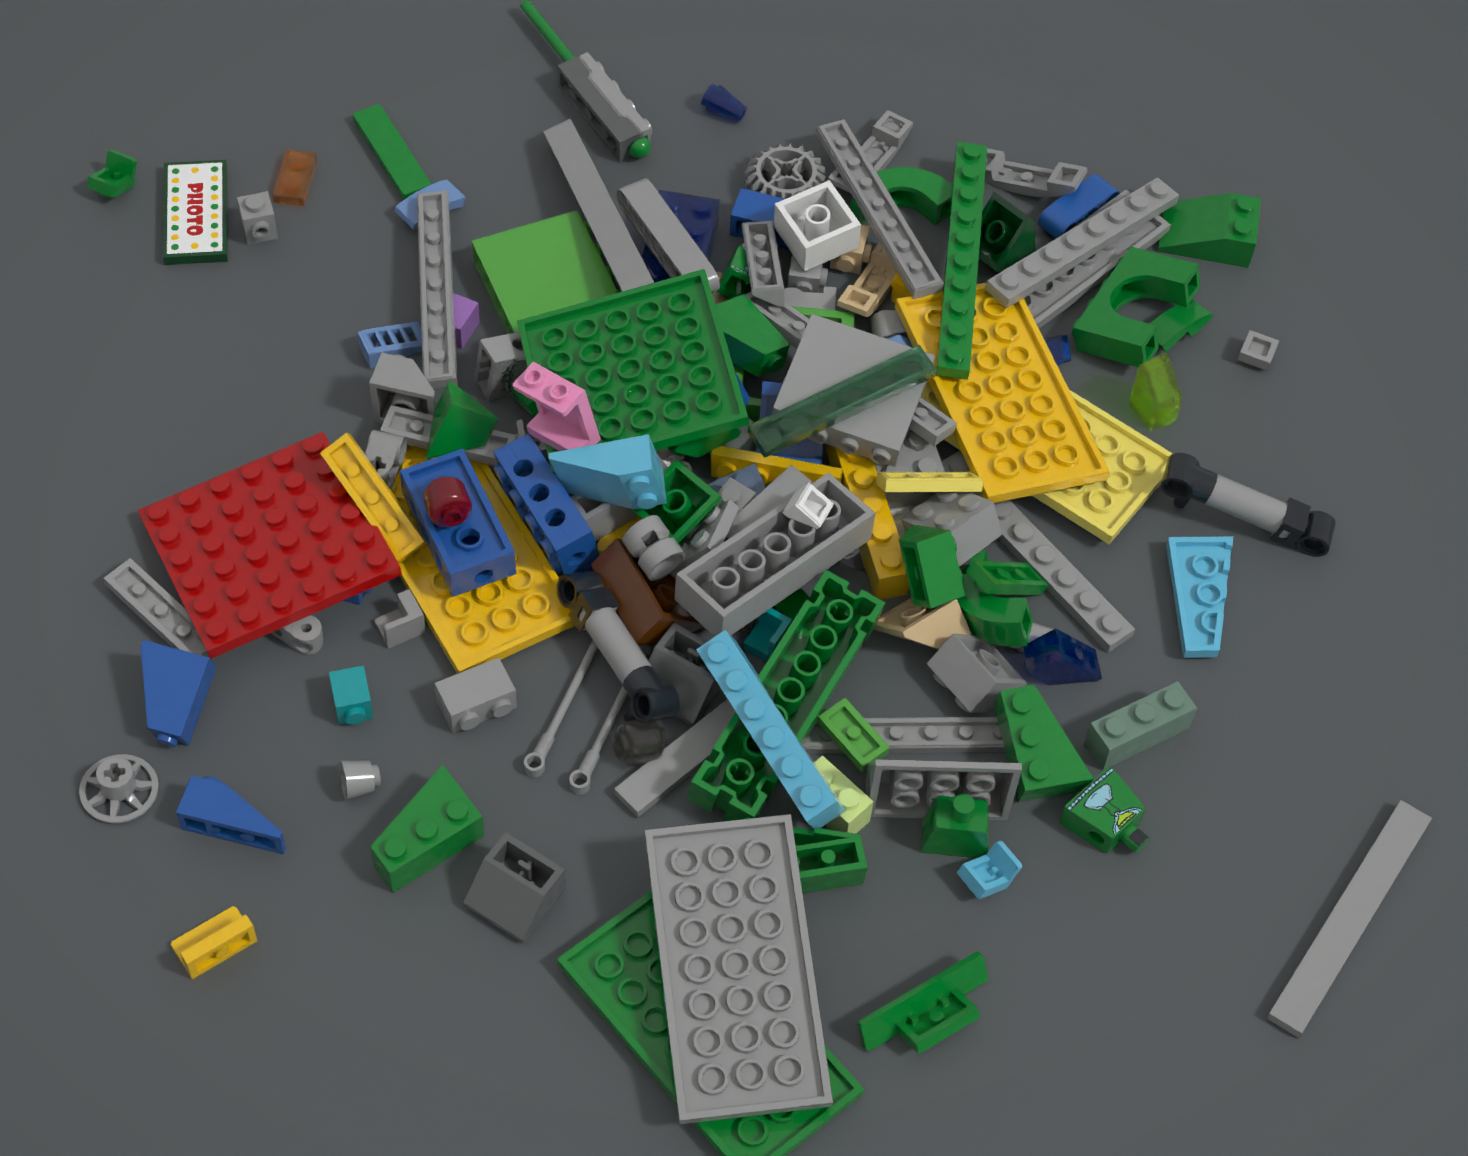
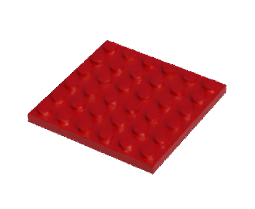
(266, 546)

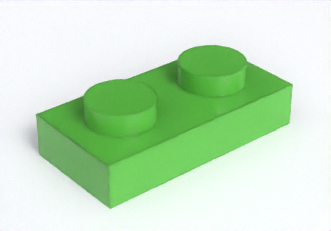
(853, 734)

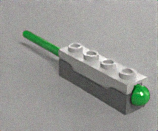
(596, 97)

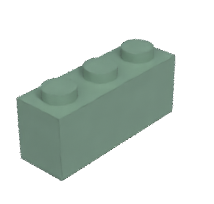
(1140, 725)

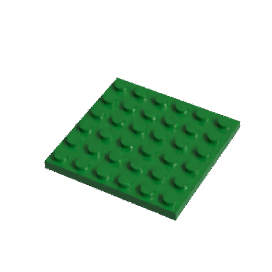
(645, 360)

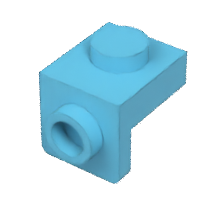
(990, 872)

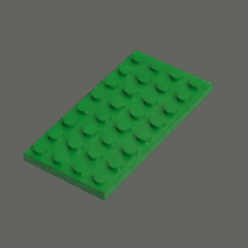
(622, 980)

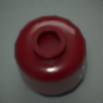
(447, 501)

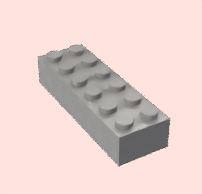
(771, 560)

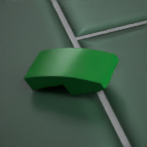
(1180, 321)

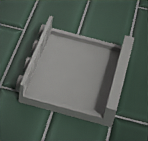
(834, 353)

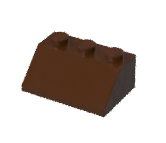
(644, 604)

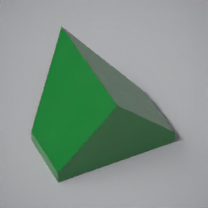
(459, 423)

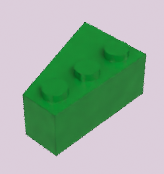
(1039, 743)
(427, 831)
(829, 859)

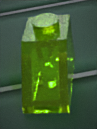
(1156, 393)

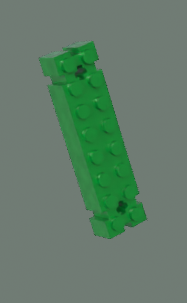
(801, 683)

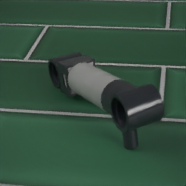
(1286, 521)
(595, 613)

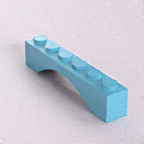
(770, 730)

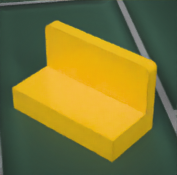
(214, 941)

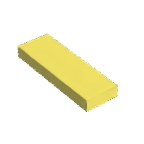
(929, 482)

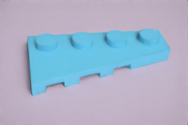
(1199, 587)

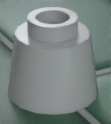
(358, 777)

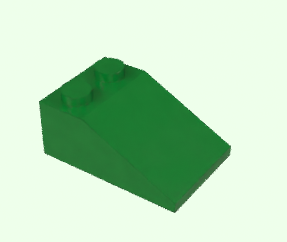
(1213, 228)

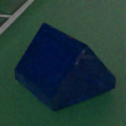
(1059, 348)

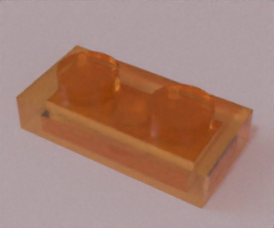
(294, 177)

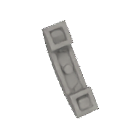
(882, 145)
(1032, 179)

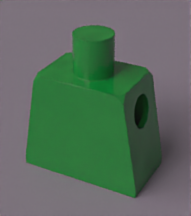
(956, 827)

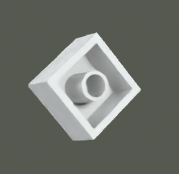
(817, 225)

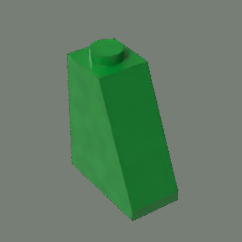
(751, 337)

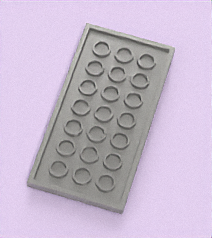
(737, 969)

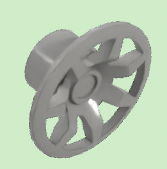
(117, 783)

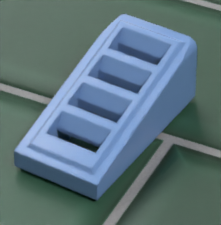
(381, 335)

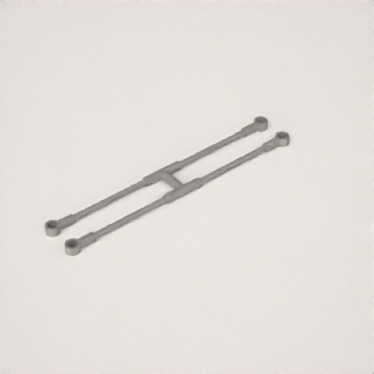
(592, 756)

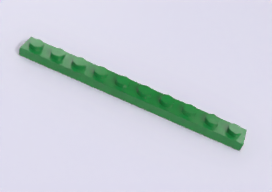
(961, 261)

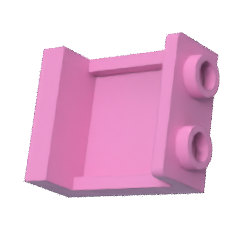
(563, 408)

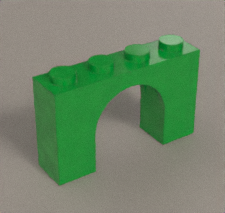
(1135, 277)

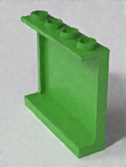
(541, 268)

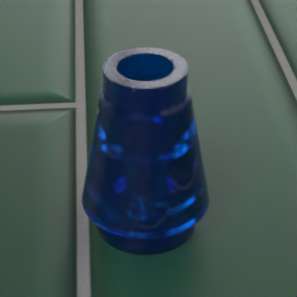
(723, 103)

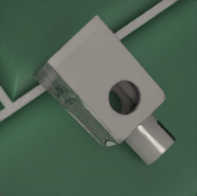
(499, 365)

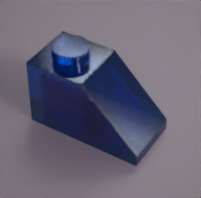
(1061, 659)

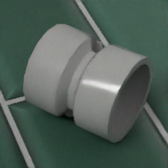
(655, 551)

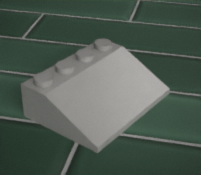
(911, 786)

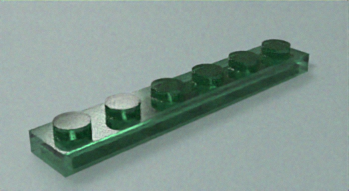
(841, 401)

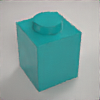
(351, 695)

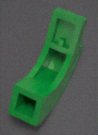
(915, 190)
(994, 618)

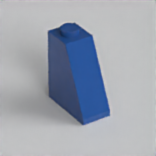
(174, 691)

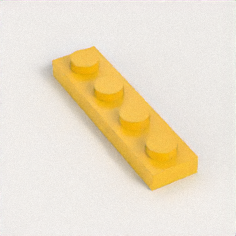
(729, 460)
(373, 496)

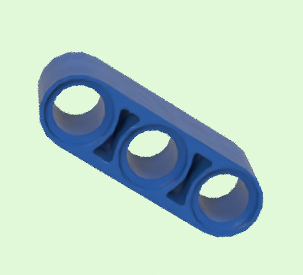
(1076, 206)

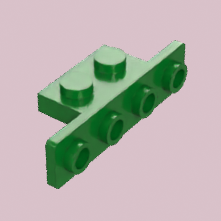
(929, 1010)

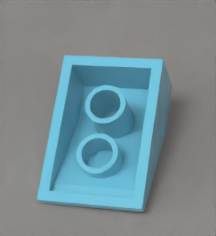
(613, 472)

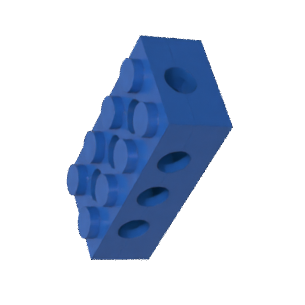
(545, 506)
(472, 551)

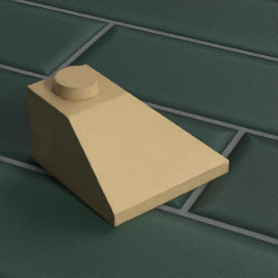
(922, 624)

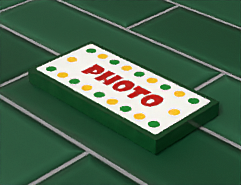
(195, 212)

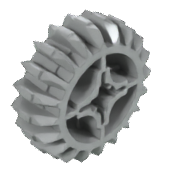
(784, 170)

